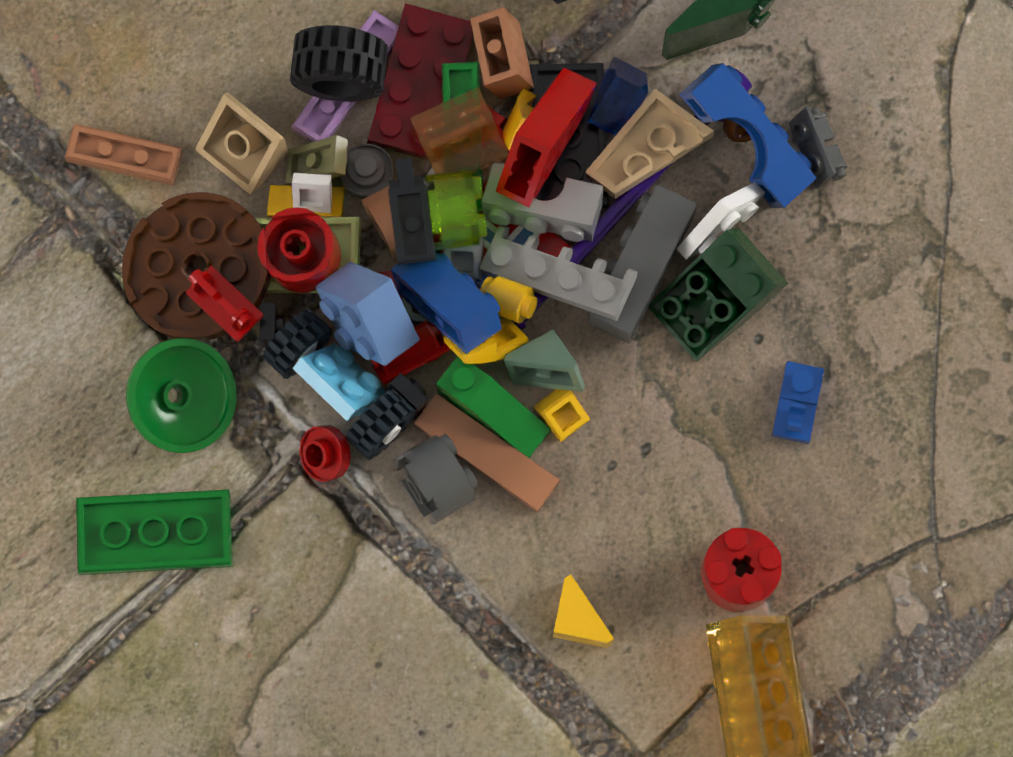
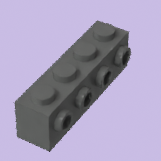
(648, 251)

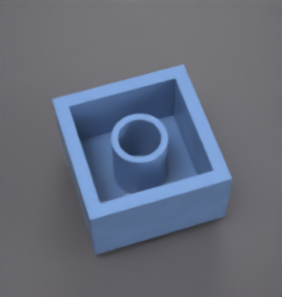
(366, 313)

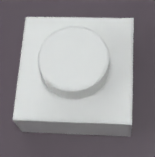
(312, 192)

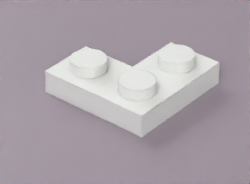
(722, 216)

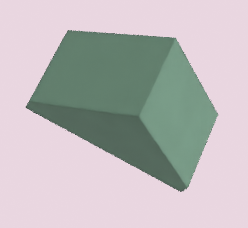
(544, 364)

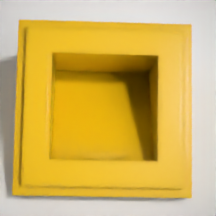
(561, 413)

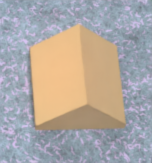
(241, 144)

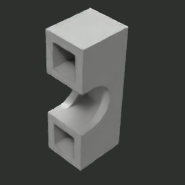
(570, 214)

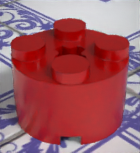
(283, 239)
(762, 569)

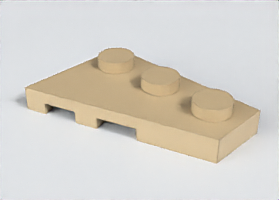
(646, 144)

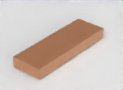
(124, 154)

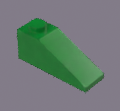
(491, 406)

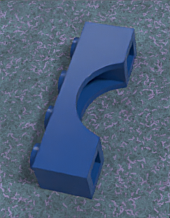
(777, 166)

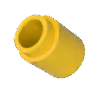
(514, 298)

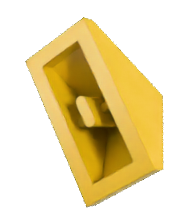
(578, 619)

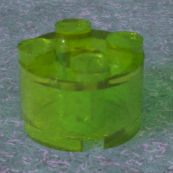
(455, 209)

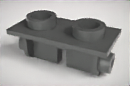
(810, 132)

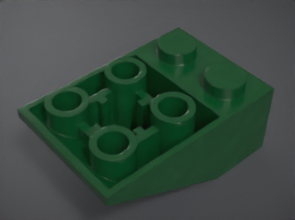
(717, 293)

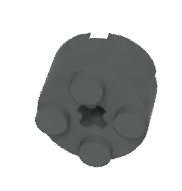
(436, 478)

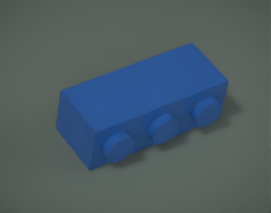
(449, 301)

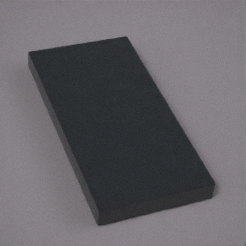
(587, 139)

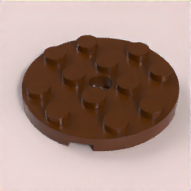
(168, 241)

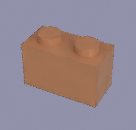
(501, 53)

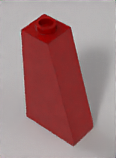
(544, 136)

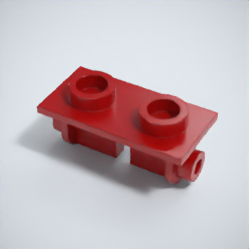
(223, 302)
(424, 351)

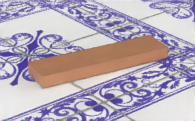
(488, 453)

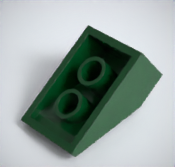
(713, 22)

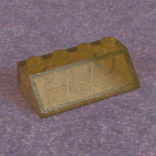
(759, 687)

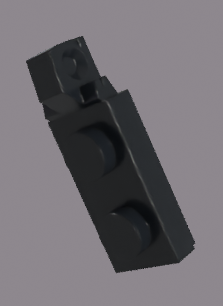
(410, 216)

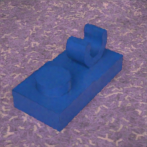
(797, 402)

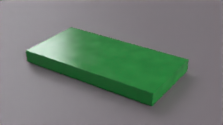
(154, 532)

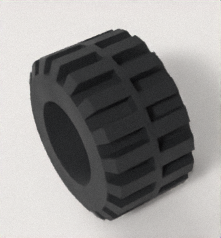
(338, 63)

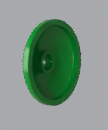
(203, 399)

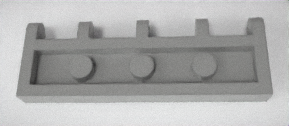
(557, 275)

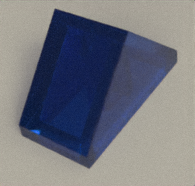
(619, 96)

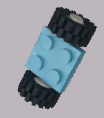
(339, 382)

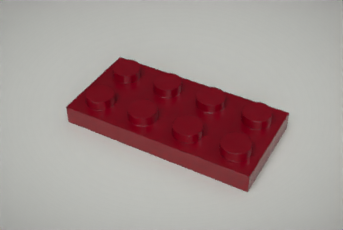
(415, 75)

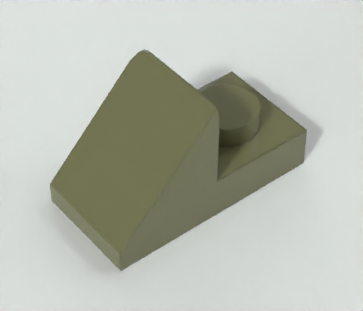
(319, 157)

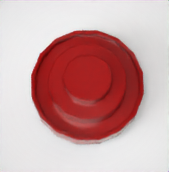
(325, 453)

